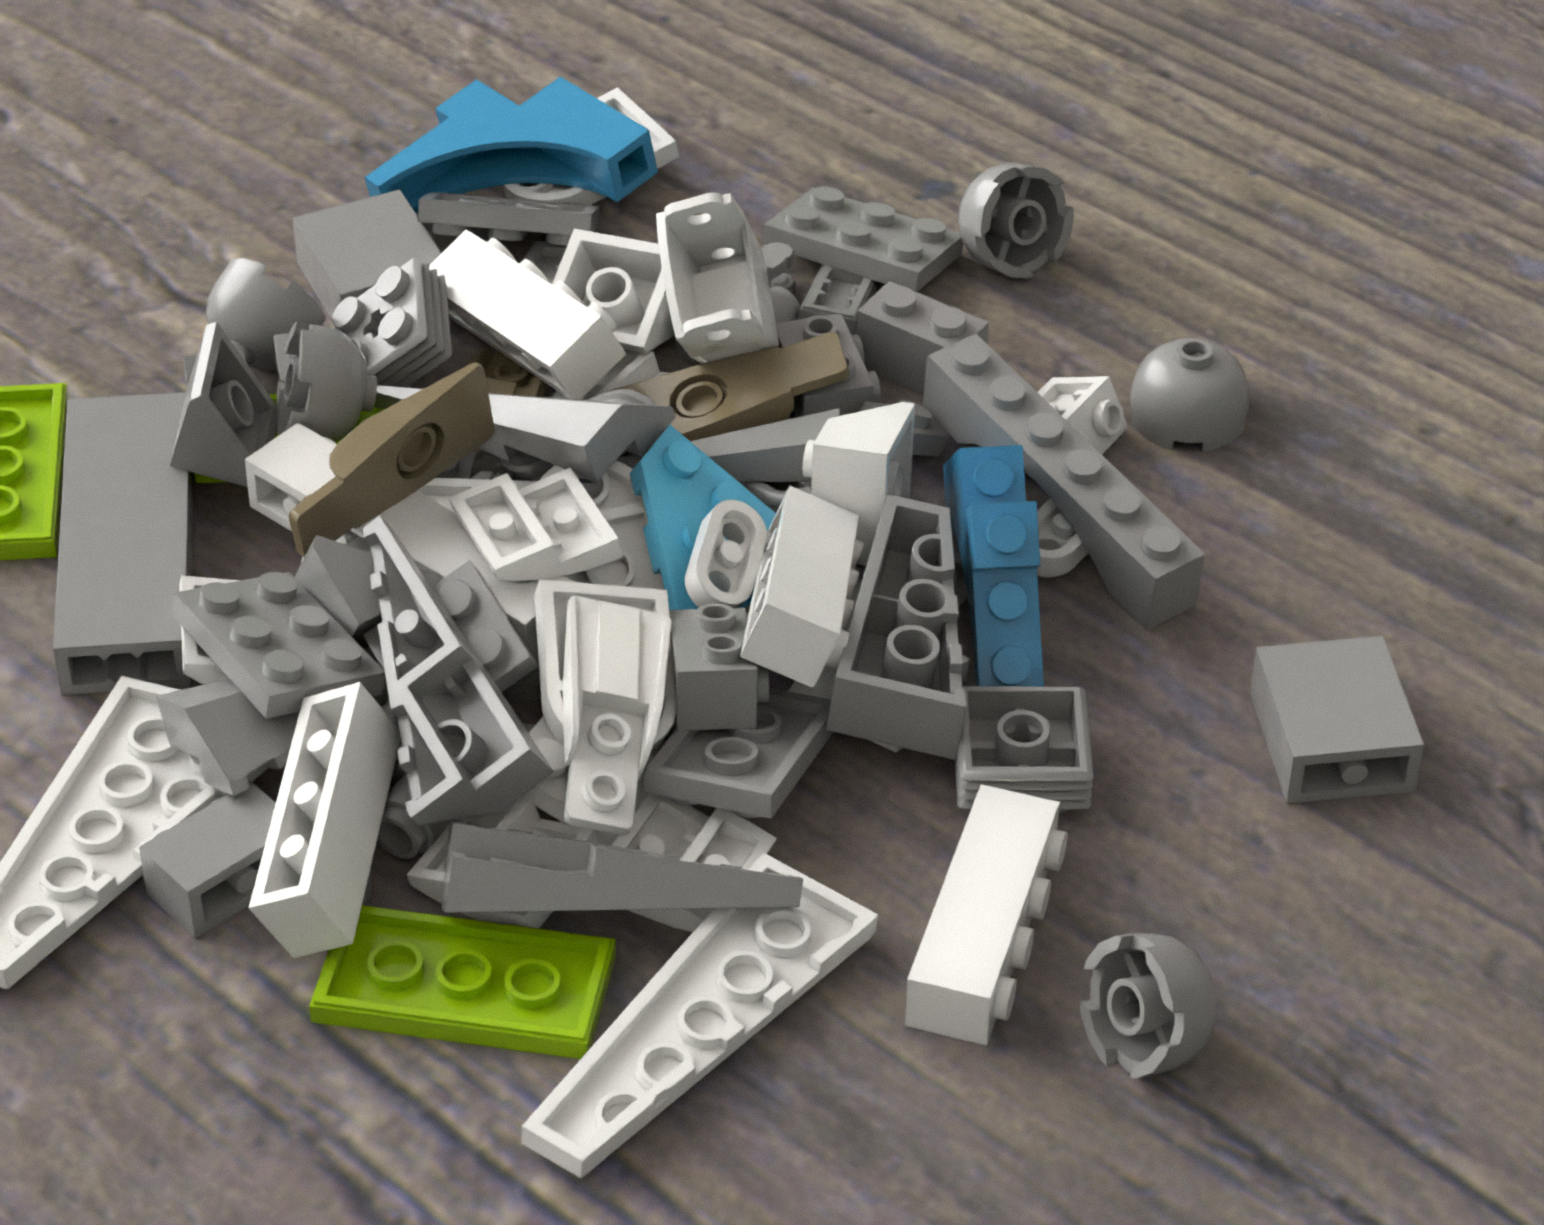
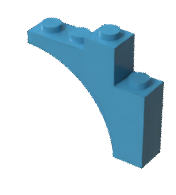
(549, 139)
(999, 562)

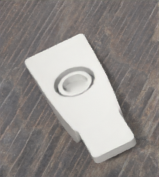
(610, 707)

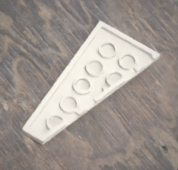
(89, 825)

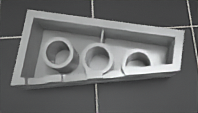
(903, 649)

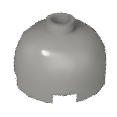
(1015, 218)
(256, 309)
(323, 382)
(1190, 395)
(1148, 1003)

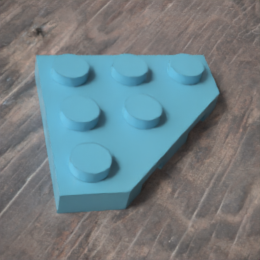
(678, 492)

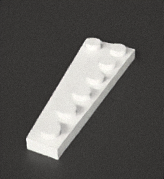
(693, 1015)

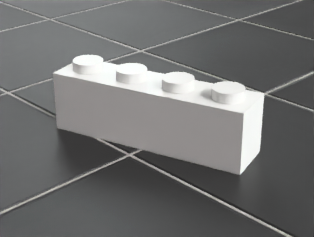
(526, 316)
(803, 589)
(326, 821)
(984, 916)

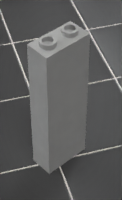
(122, 544)

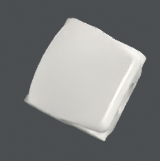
(715, 294)

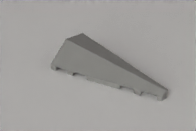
(563, 431)
(758, 453)
(456, 728)
(229, 731)
(544, 873)

